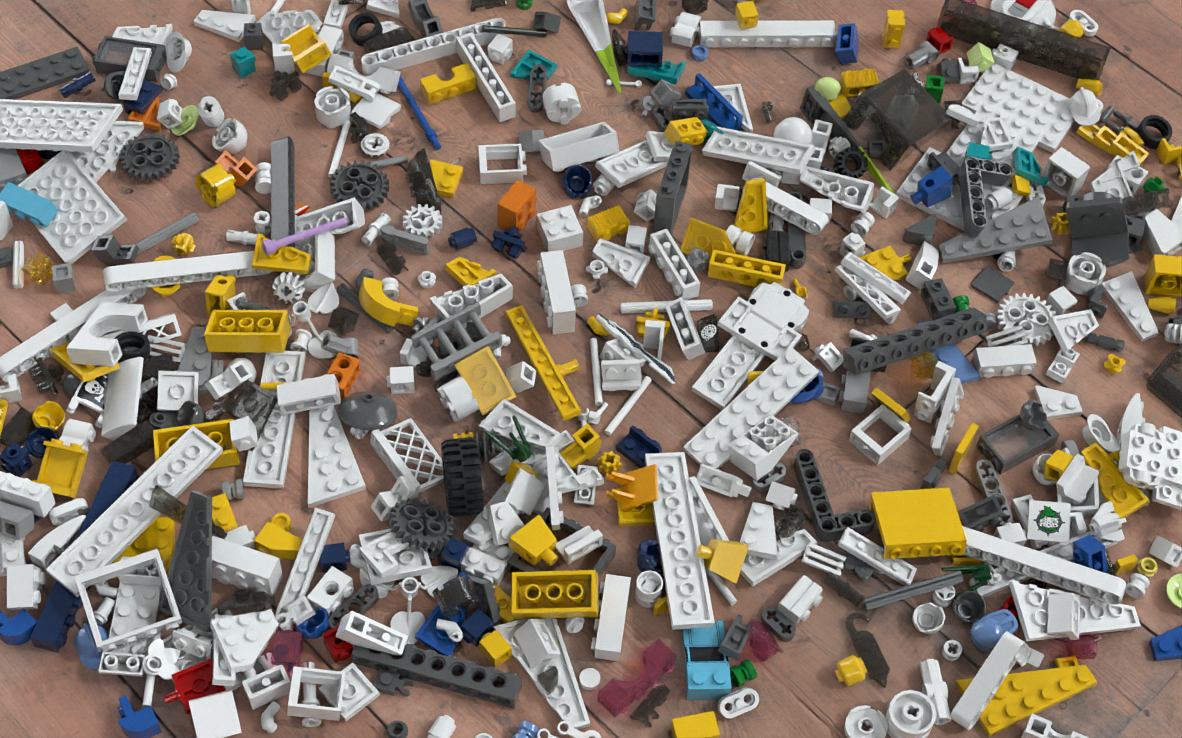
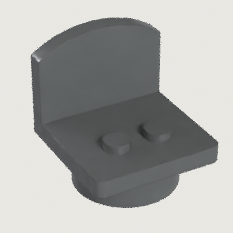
(1099, 227)

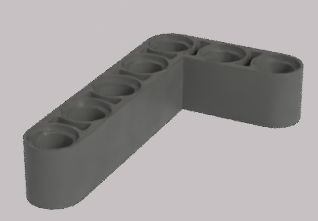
(971, 176)
(821, 503)

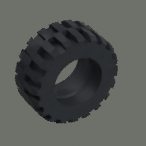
(462, 476)

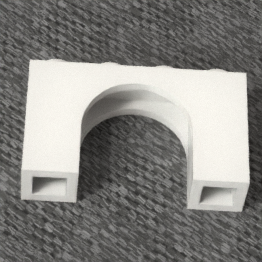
(108, 317)

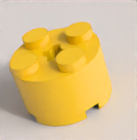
(216, 185)

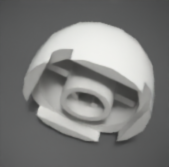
(230, 137)

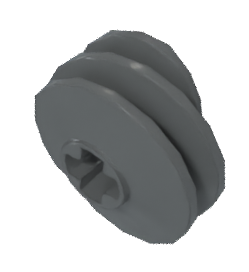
(485, 446)

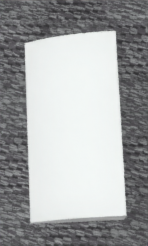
(122, 398)

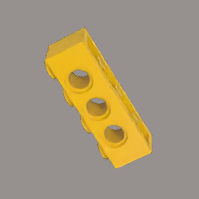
(744, 269)

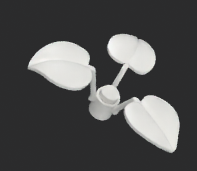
(322, 300)
(408, 622)

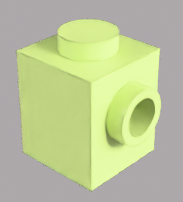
(981, 57)

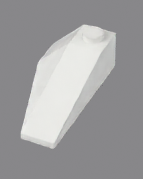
(845, 190)
(346, 209)

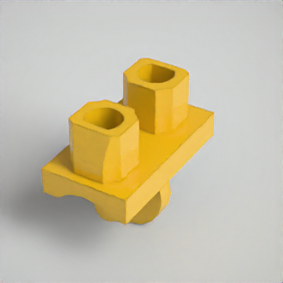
(640, 322)

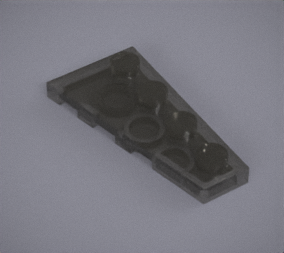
(175, 509)

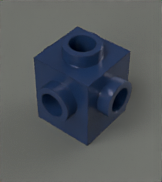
(16, 459)

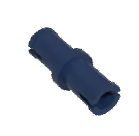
(77, 84)

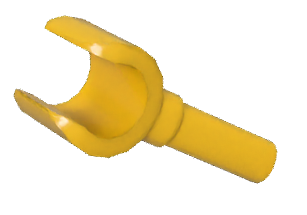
(800, 290)

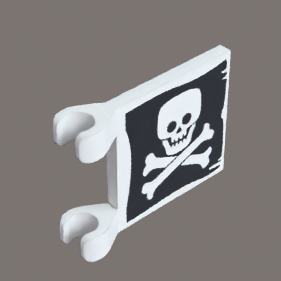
(91, 395)

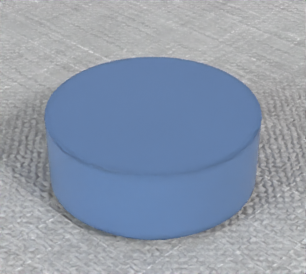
(699, 53)

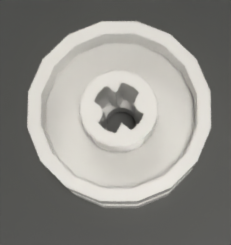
(910, 715)

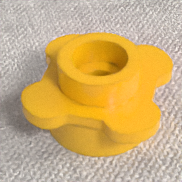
(1114, 368)

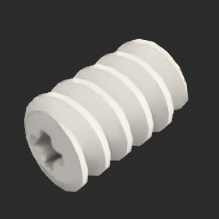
(210, 111)

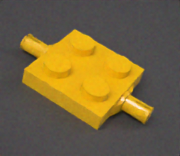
(888, 262)

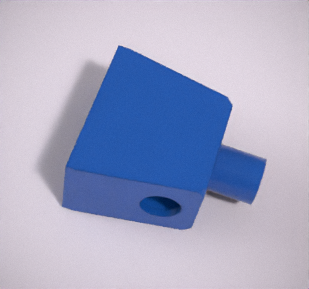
(933, 188)

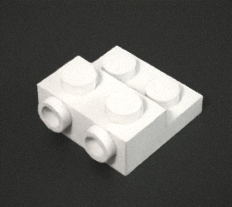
(487, 561)

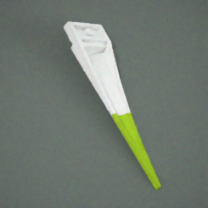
(594, 24)

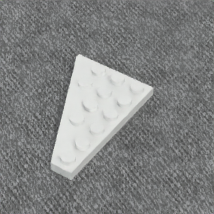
(109, 149)

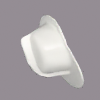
(177, 51)
(1084, 107)
(1098, 431)

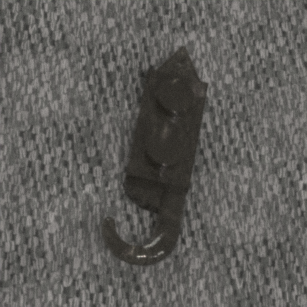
(868, 650)

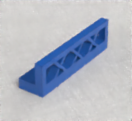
(717, 113)

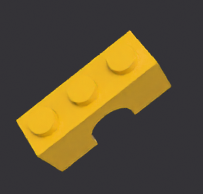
(436, 90)

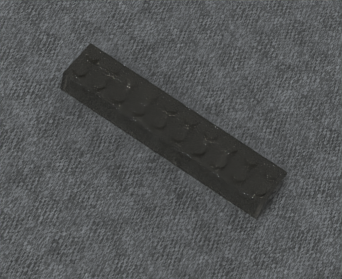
(1034, 42)

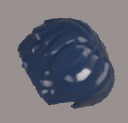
(577, 181)
(649, 557)

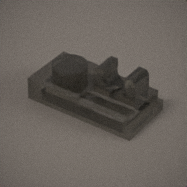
(655, 698)

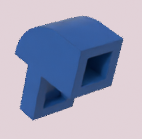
(18, 629)
(138, 724)

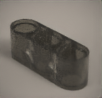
(389, 39)
(130, 444)

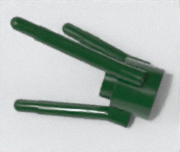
(520, 450)
(981, 572)

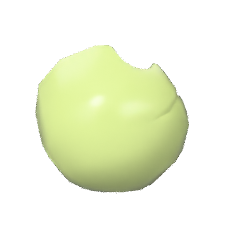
(828, 88)

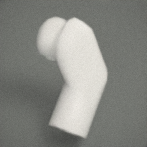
(589, 203)
(355, 557)
(105, 590)
(451, 628)
(267, 717)

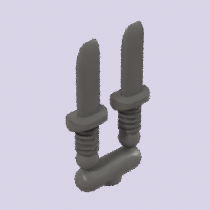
(1108, 112)

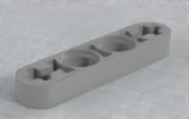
(998, 491)

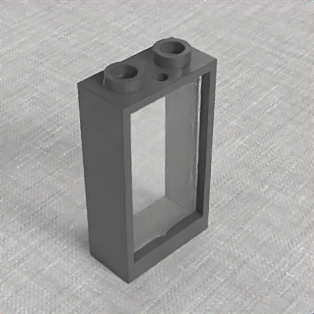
(115, 54)
(1013, 443)

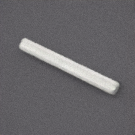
(643, 307)

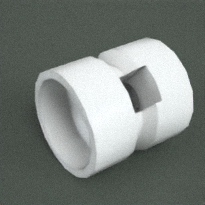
(740, 240)
(648, 588)

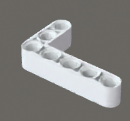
(989, 678)

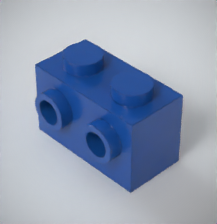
(847, 43)
(1090, 553)

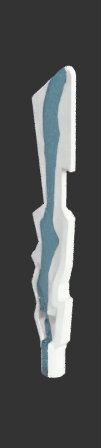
(637, 348)

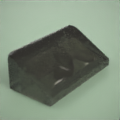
(18, 428)

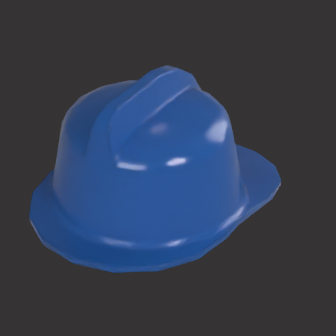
(811, 391)

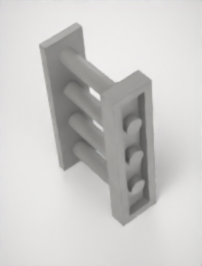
(445, 366)

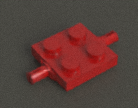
(193, 684)

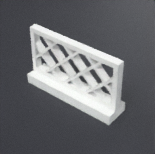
(395, 461)

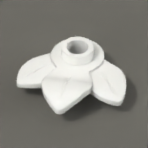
(162, 658)

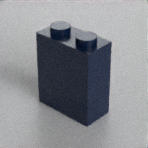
(644, 49)

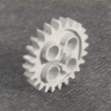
(1029, 313)

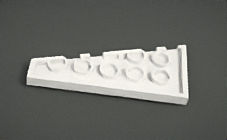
(331, 461)
(566, 698)

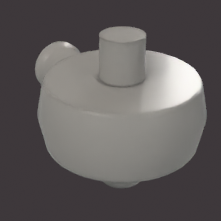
(647, 104)

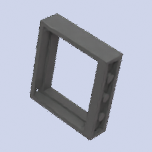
(675, 185)
(570, 526)

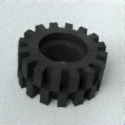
(858, 158)

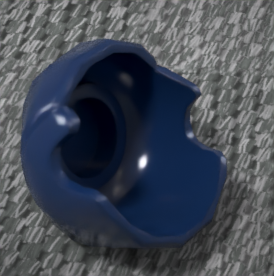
(36, 439)

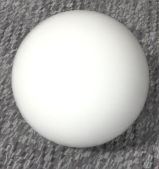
(793, 130)

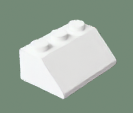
(322, 264)

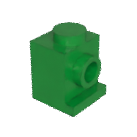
(935, 87)

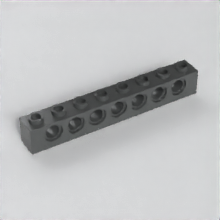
(914, 341)
(444, 678)

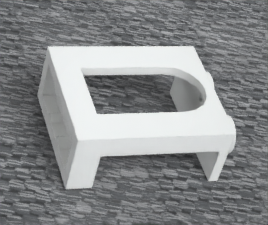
(927, 406)

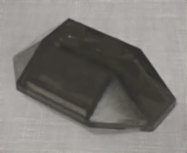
(422, 181)

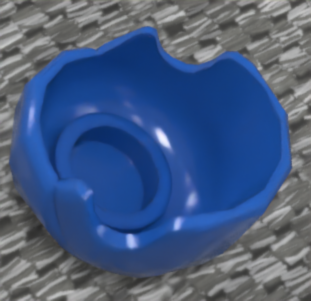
(315, 625)

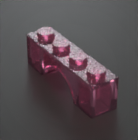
(618, 694)

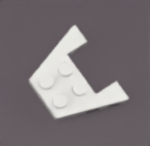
(1114, 180)
(569, 479)

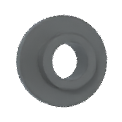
(397, 725)

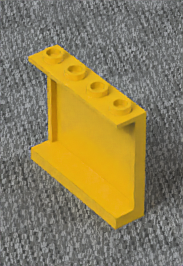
(918, 523)

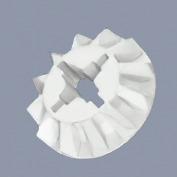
(370, 140)

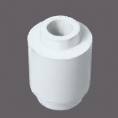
(603, 185)
(999, 198)
(442, 727)

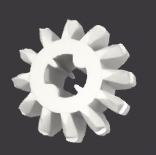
(292, 293)
(1173, 333)

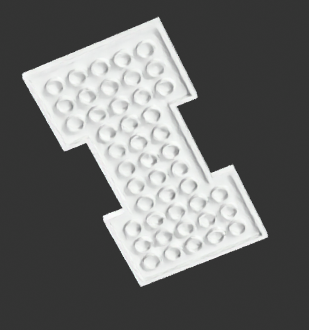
(1032, 118)

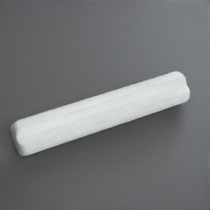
(18, 263)

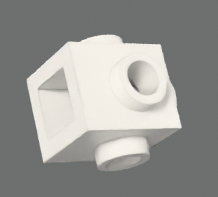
(646, 205)

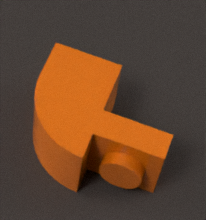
(240, 170)

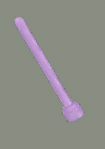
(270, 246)

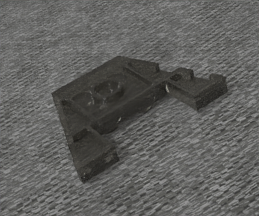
(245, 401)

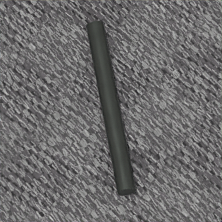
(514, 31)

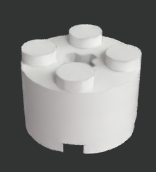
(561, 103)
(332, 106)
(1084, 273)
(458, 398)

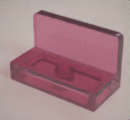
(287, 649)

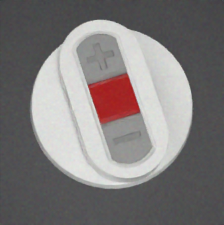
(1028, 10)

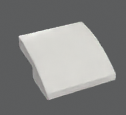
(378, 111)

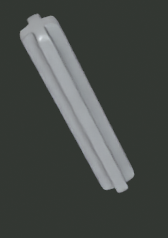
(167, 232)

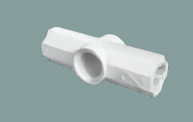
(935, 689)

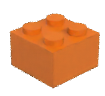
(517, 206)

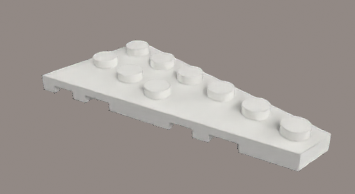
(1094, 614)

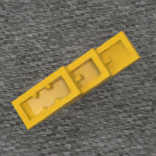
(1110, 142)

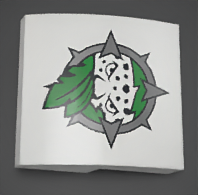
(1048, 521)

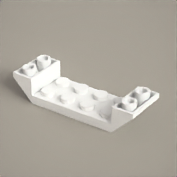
(134, 608)

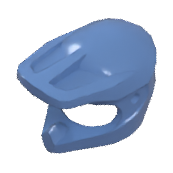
(989, 629)

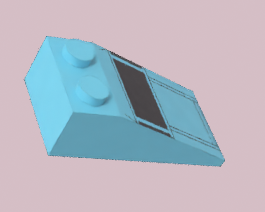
(705, 667)

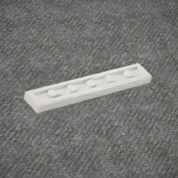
(306, 560)

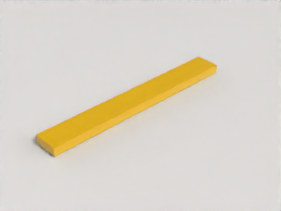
(543, 363)

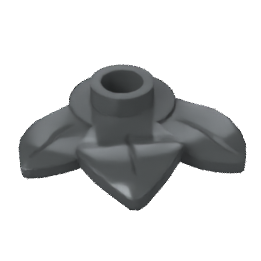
(164, 419)
(861, 568)

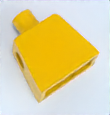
(219, 292)
(535, 542)
(723, 557)

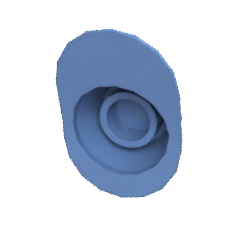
(87, 648)

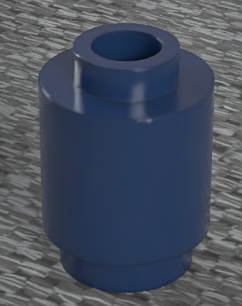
(462, 238)

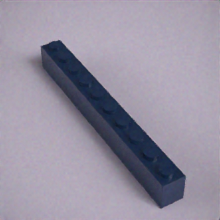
(62, 604)

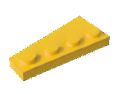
(1111, 482)

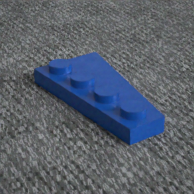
(438, 639)

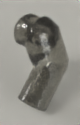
(766, 107)
(803, 344)

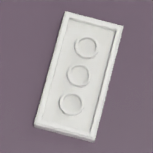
(629, 164)

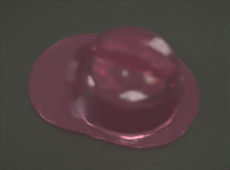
(762, 642)
(1084, 647)

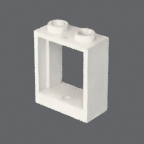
(501, 151)
(869, 446)
(317, 676)

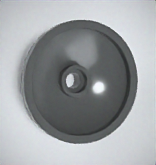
(367, 410)

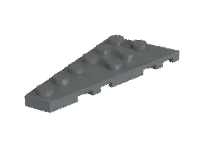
(192, 565)

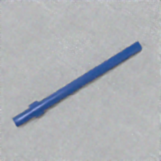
(429, 133)

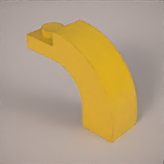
(383, 308)

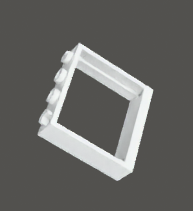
(117, 569)

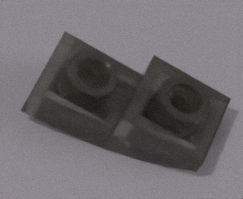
(147, 405)

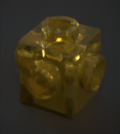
(38, 267)
(922, 371)

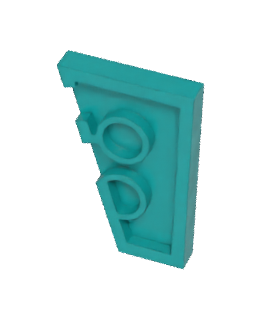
(668, 72)

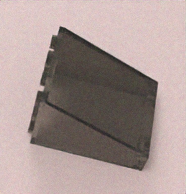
(902, 113)

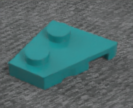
(530, 59)
(1027, 166)

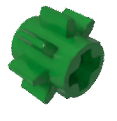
(1153, 184)

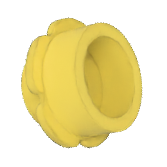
(1150, 563)

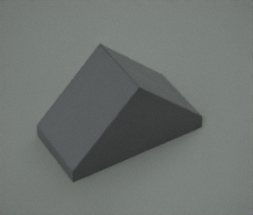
(920, 231)

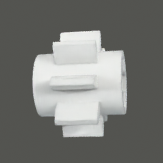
(838, 145)

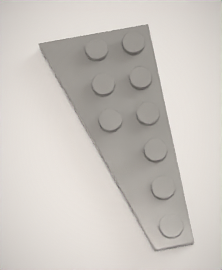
(1011, 231)

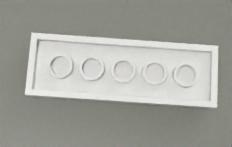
(759, 149)

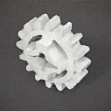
(422, 221)

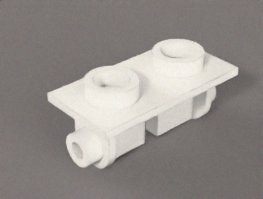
(188, 642)

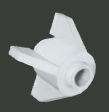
(1106, 524)

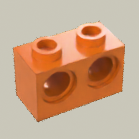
(345, 376)

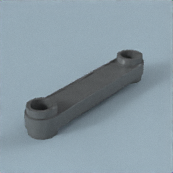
(796, 241)

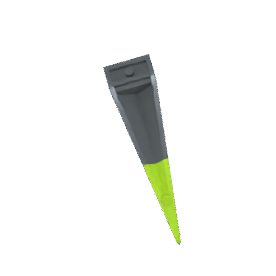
(819, 108)

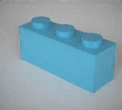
(28, 205)

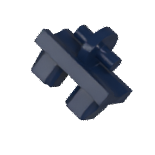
(516, 245)

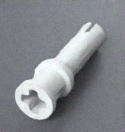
(309, 694)

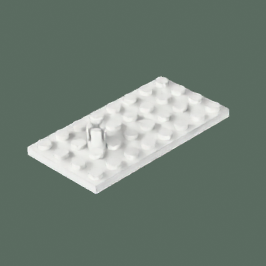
(55, 124)

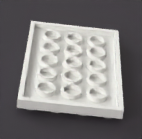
(81, 203)

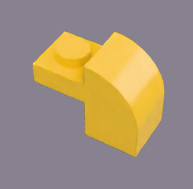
(585, 447)

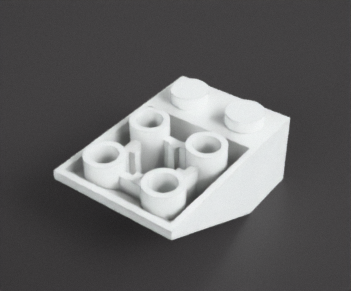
(761, 446)

